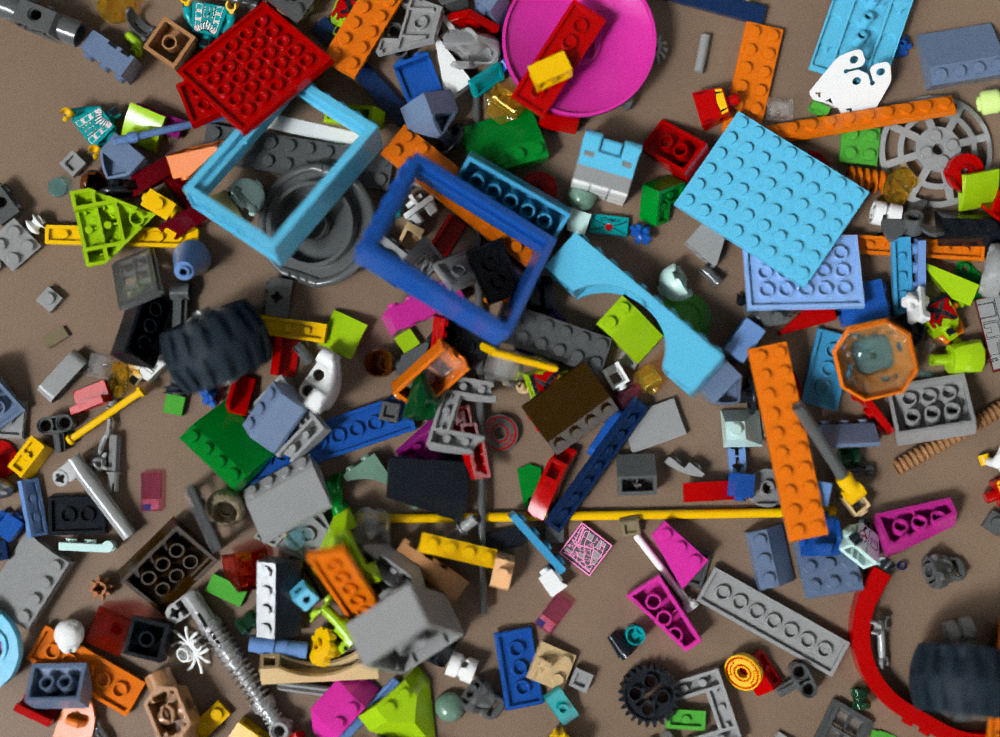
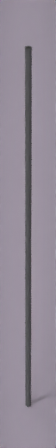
(481, 425)

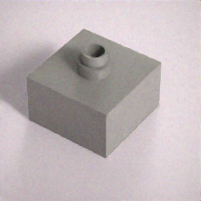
(404, 629)

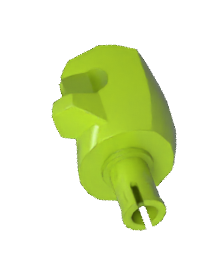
(961, 356)

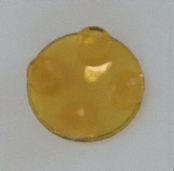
(114, 10)
(899, 185)
(119, 380)

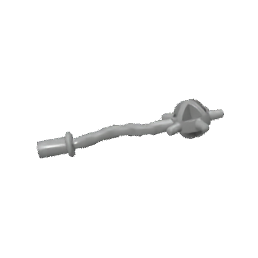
(99, 461)

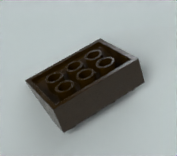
(570, 407)
(167, 565)

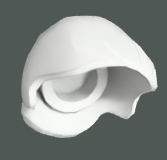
(69, 635)

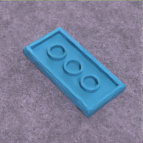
(821, 380)

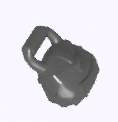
(939, 570)
(479, 699)

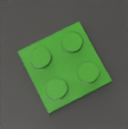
(859, 147)

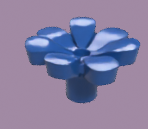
(902, 47)
(641, 233)
(209, 396)

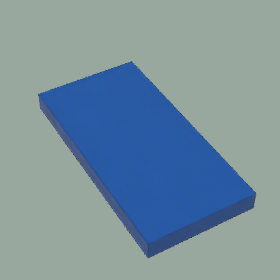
(514, 656)

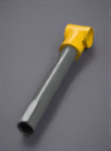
(851, 489)

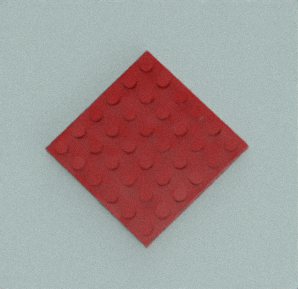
(254, 68)

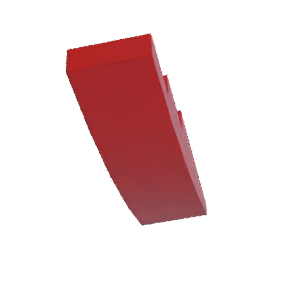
(478, 462)
(706, 491)

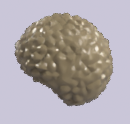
(225, 507)

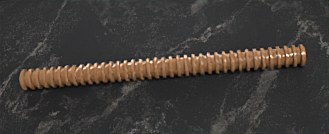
(934, 447)

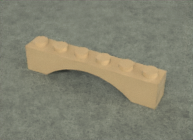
(281, 669)

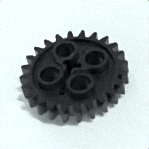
(638, 681)

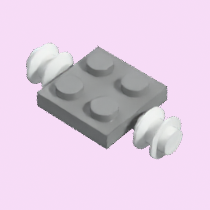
(17, 242)

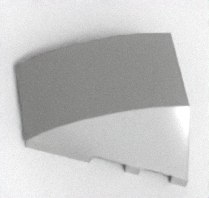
(393, 567)

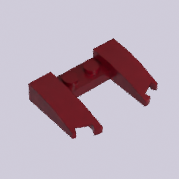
(160, 173)

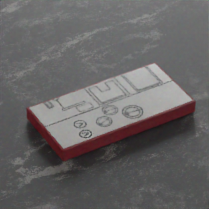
(989, 318)

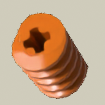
(868, 179)

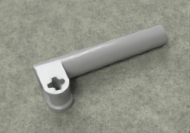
(79, 468)

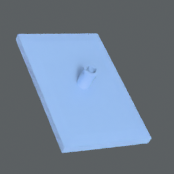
(833, 286)

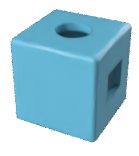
(306, 591)

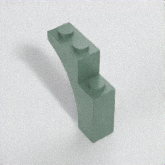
(369, 468)

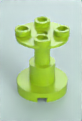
(336, 620)

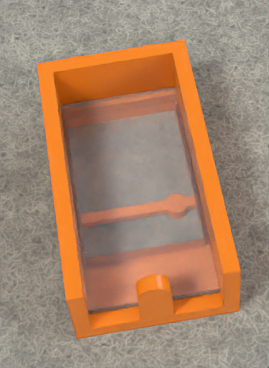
(441, 366)

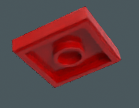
(471, 19)

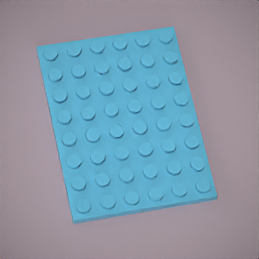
(771, 199)

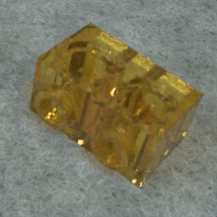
(648, 379)

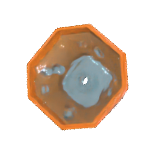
(879, 375)

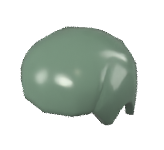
(580, 199)
(449, 707)

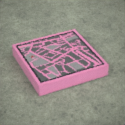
(585, 549)

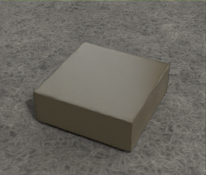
(630, 525)

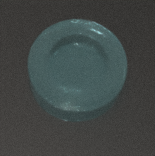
(57, 187)
(295, 540)

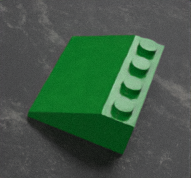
(508, 145)
(227, 447)

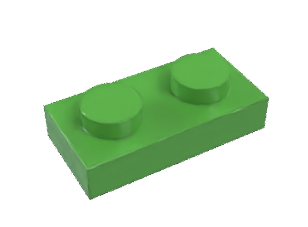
(687, 719)

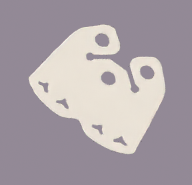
(845, 94)

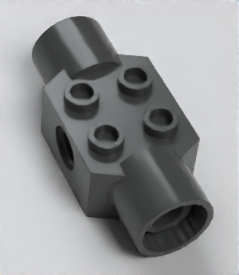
(43, 21)

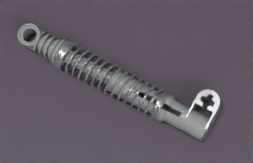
(211, 627)

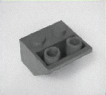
(636, 474)

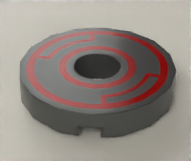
(510, 437)

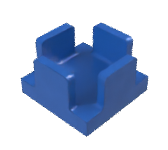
(826, 544)

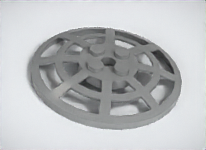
(924, 153)

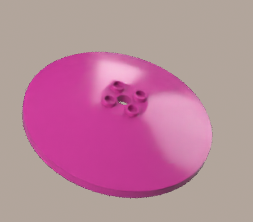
(610, 68)

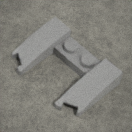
(311, 431)
(441, 435)
(711, 683)

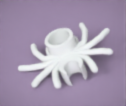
(190, 649)

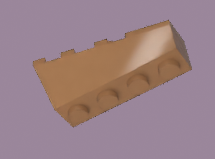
(434, 570)

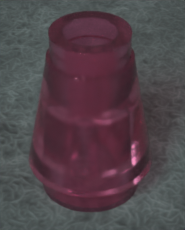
(624, 397)

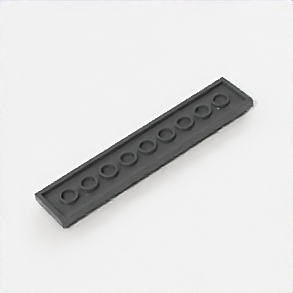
(282, 153)

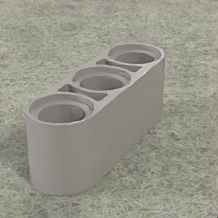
(63, 376)

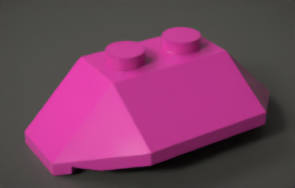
(341, 706)

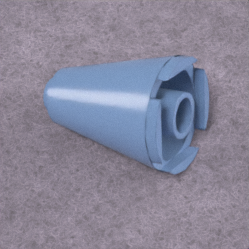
(191, 259)

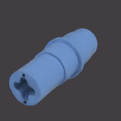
(285, 646)

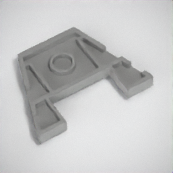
(418, 28)
(314, 533)

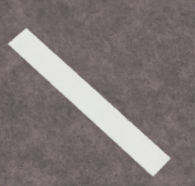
(313, 130)

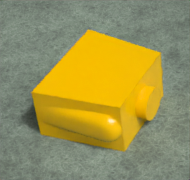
(160, 205)

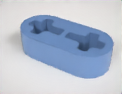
(732, 459)

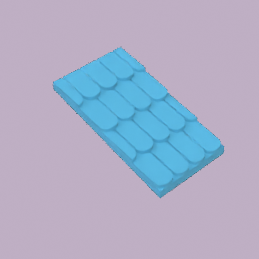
(861, 25)

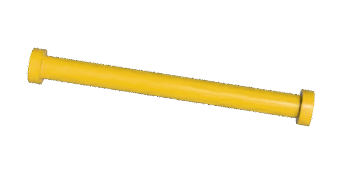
(71, 438)

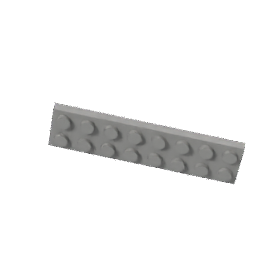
(772, 621)

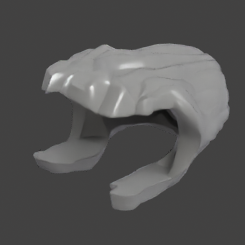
(472, 47)

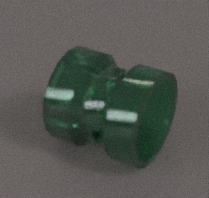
(849, 457)
(246, 623)
(860, 698)

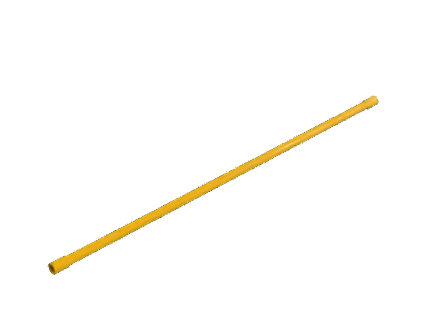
(615, 515)

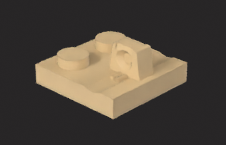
(550, 665)

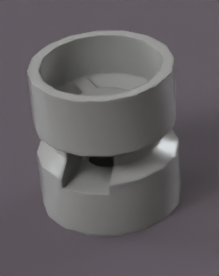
(961, 629)

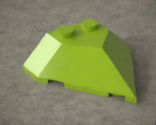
(105, 224)
(340, 534)
(404, 710)

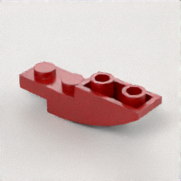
(550, 484)

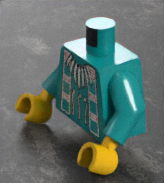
(208, 20)
(93, 124)

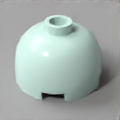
(247, 194)
(673, 284)

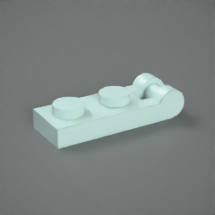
(89, 545)

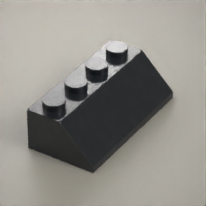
(967, 228)
(140, 332)
(275, 610)

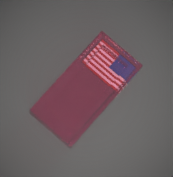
(151, 491)
(553, 613)

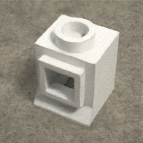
(616, 367)
(551, 580)

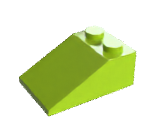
(629, 329)

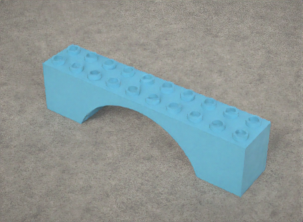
(586, 271)

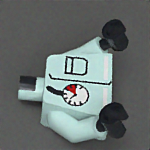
(863, 546)

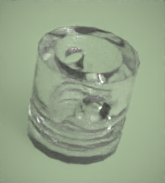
(779, 109)
(99, 366)

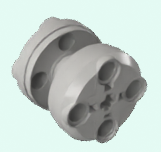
(990, 279)

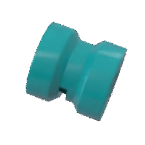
(637, 636)

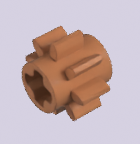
(107, 587)

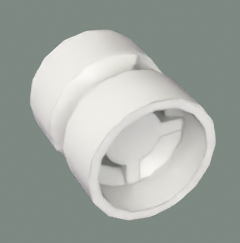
(890, 211)
(455, 666)

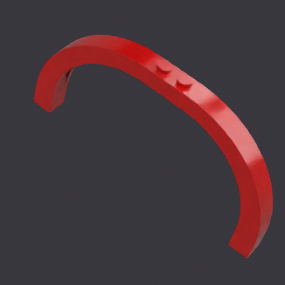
(860, 646)

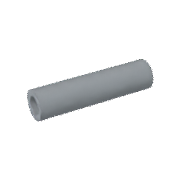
(702, 53)

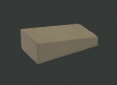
(55, 337)

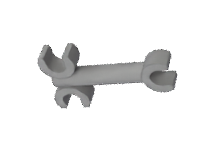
(879, 630)

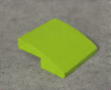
(142, 119)
(978, 188)
(344, 334)

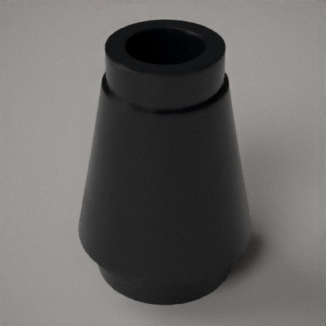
(620, 646)

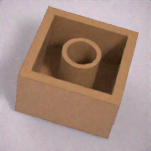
(171, 44)

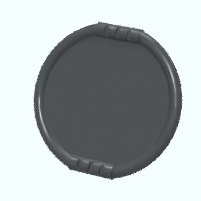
(328, 250)

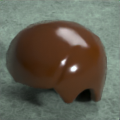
(93, 179)
(379, 363)

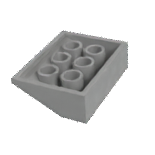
(933, 410)
(287, 498)
(31, 580)

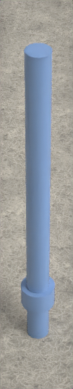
(133, 137)

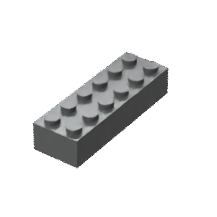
(557, 340)

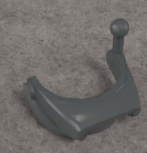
(133, 19)

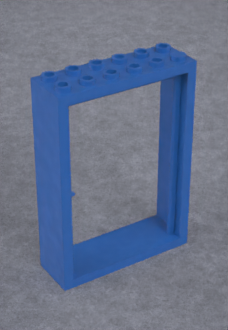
(430, 291)

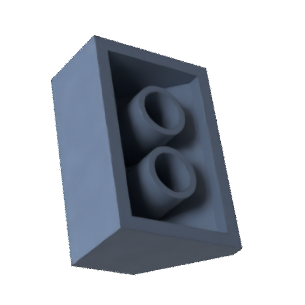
(274, 416)
(850, 435)
(769, 556)
(59, 686)

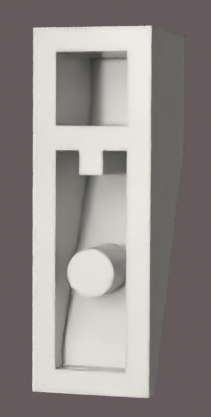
(451, 77)

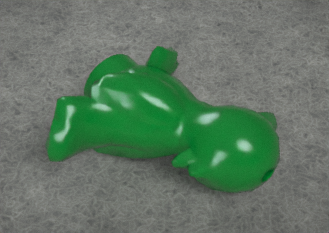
(336, 494)

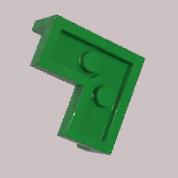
(658, 197)

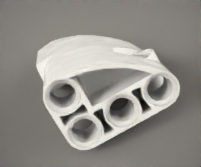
(326, 390)

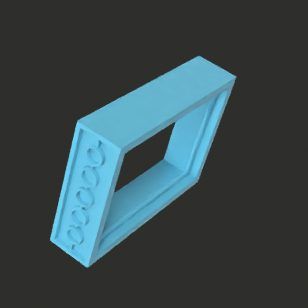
(315, 205)

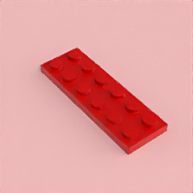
(573, 36)

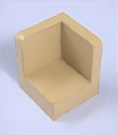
(411, 236)

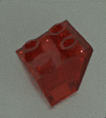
(242, 568)
(108, 631)

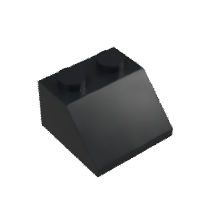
(149, 638)

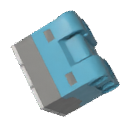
(606, 167)

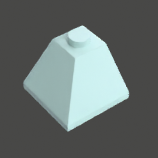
(741, 428)

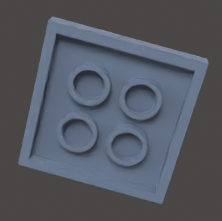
(827, 574)

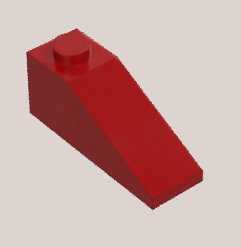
(807, 319)

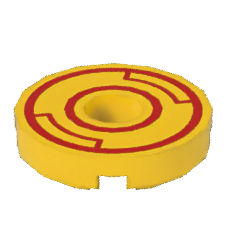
(739, 680)

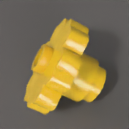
(323, 646)

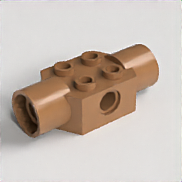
(170, 706)

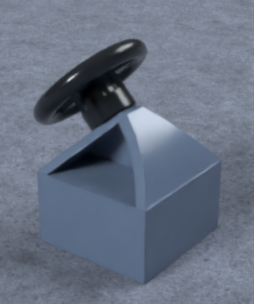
(431, 116)
(118, 165)
(726, 389)

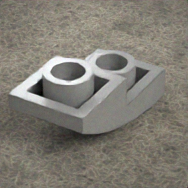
(689, 469)

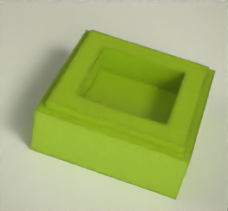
(407, 340)

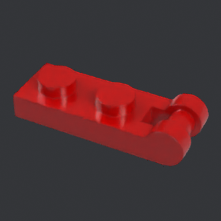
(871, 411)

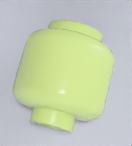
(988, 102)

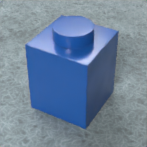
(741, 486)
(12, 526)

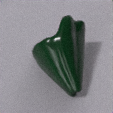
(421, 400)

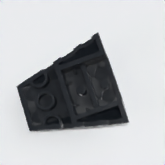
(430, 482)

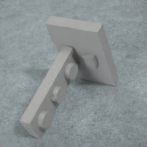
(420, 257)

